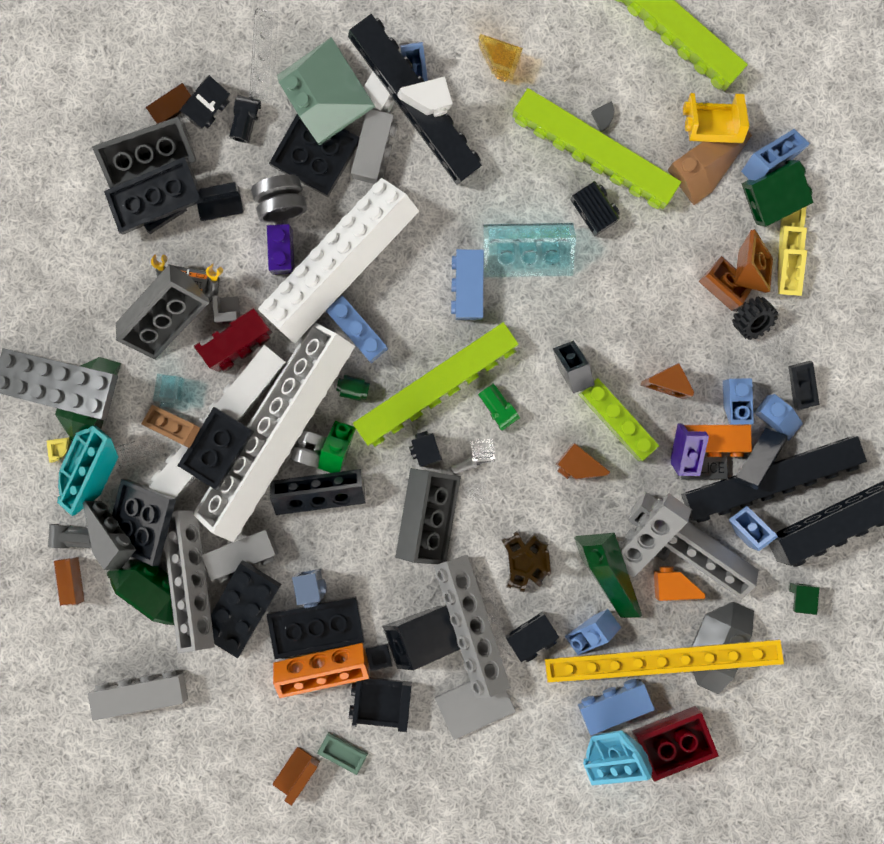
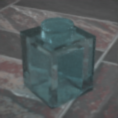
(168, 390)

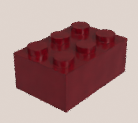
(676, 742)

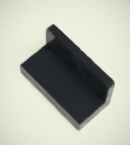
(220, 201)

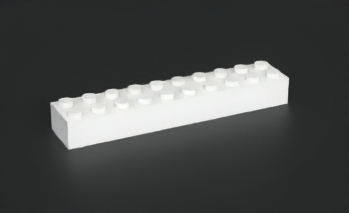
(276, 430)

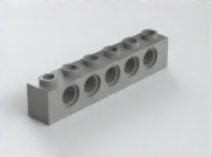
(188, 583)
(472, 627)

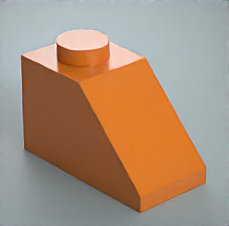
(674, 586)

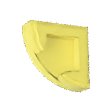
(57, 448)

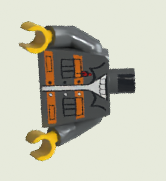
(206, 280)

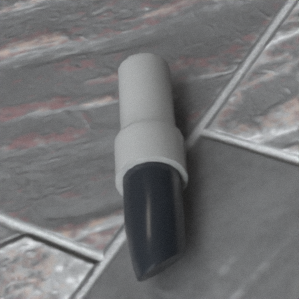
(468, 464)

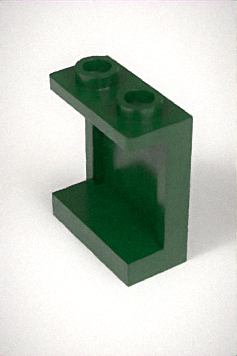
(778, 193)

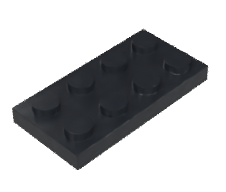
(153, 195)
(242, 608)
(315, 628)

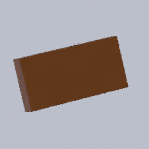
(169, 104)

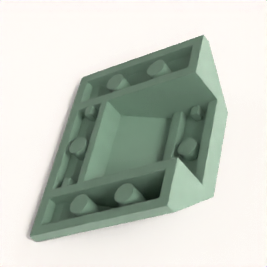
(325, 91)

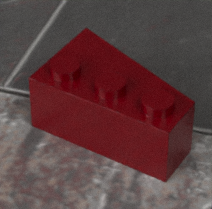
(234, 341)

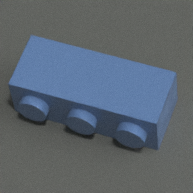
(468, 284)
(357, 329)
(615, 706)

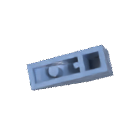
(775, 155)

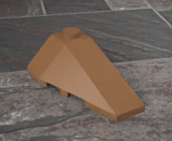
(704, 167)

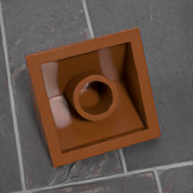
(754, 264)
(721, 283)
(671, 382)

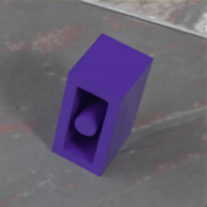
(280, 249)

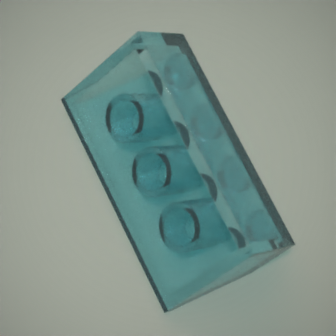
(529, 249)

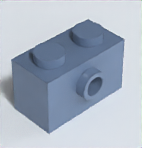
(309, 588)

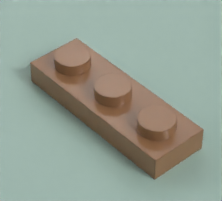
(170, 426)

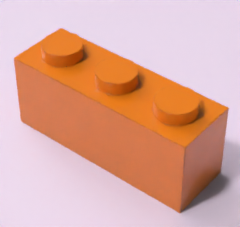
(725, 438)

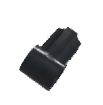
(245, 115)

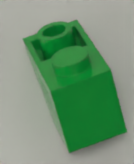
(336, 447)

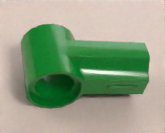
(500, 409)

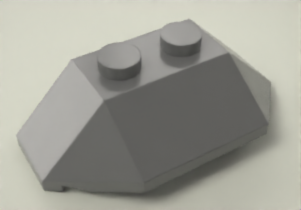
(722, 626)

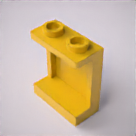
(716, 121)

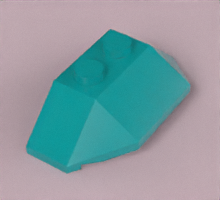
(85, 469)

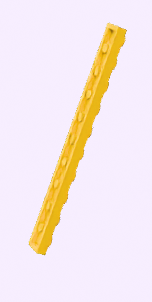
(665, 661)

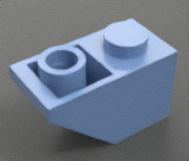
(738, 400)
(593, 632)

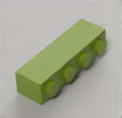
(619, 420)

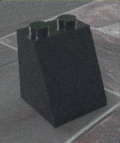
(421, 638)

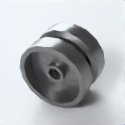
(279, 198)

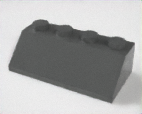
(144, 150)
(161, 313)
(427, 517)

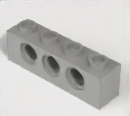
(653, 534)

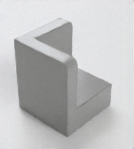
(225, 309)

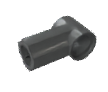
(68, 537)

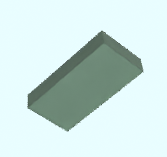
(342, 753)

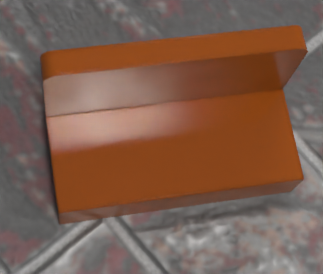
(69, 581)
(296, 774)

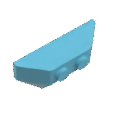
(616, 759)

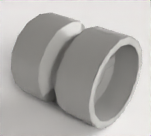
(305, 455)

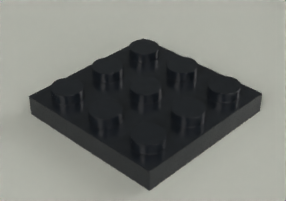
(314, 163)
(144, 519)

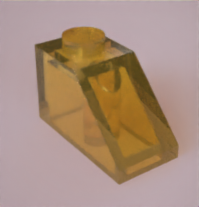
(500, 57)

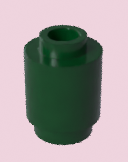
(353, 388)

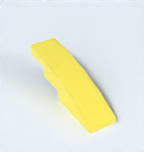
(792, 253)

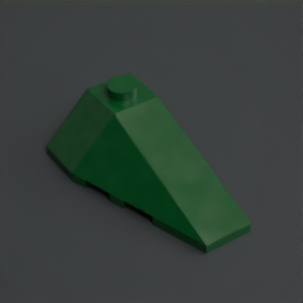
(607, 566)

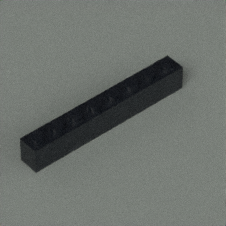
(396, 72)
(783, 476)

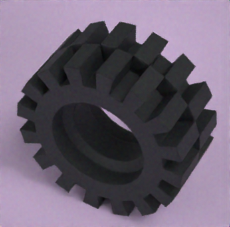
(755, 318)

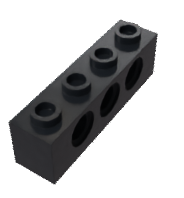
(317, 492)

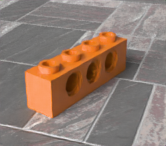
(320, 670)

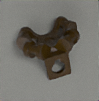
(525, 562)

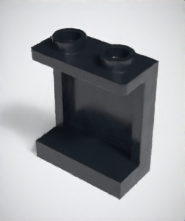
(381, 703)

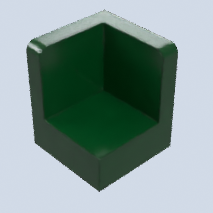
(805, 598)

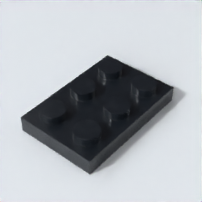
(215, 448)

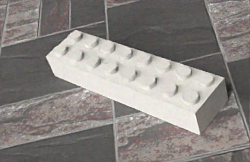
(338, 259)

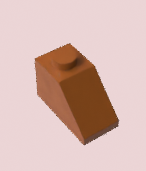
(579, 464)

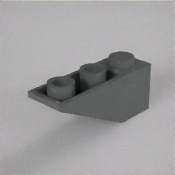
(106, 537)

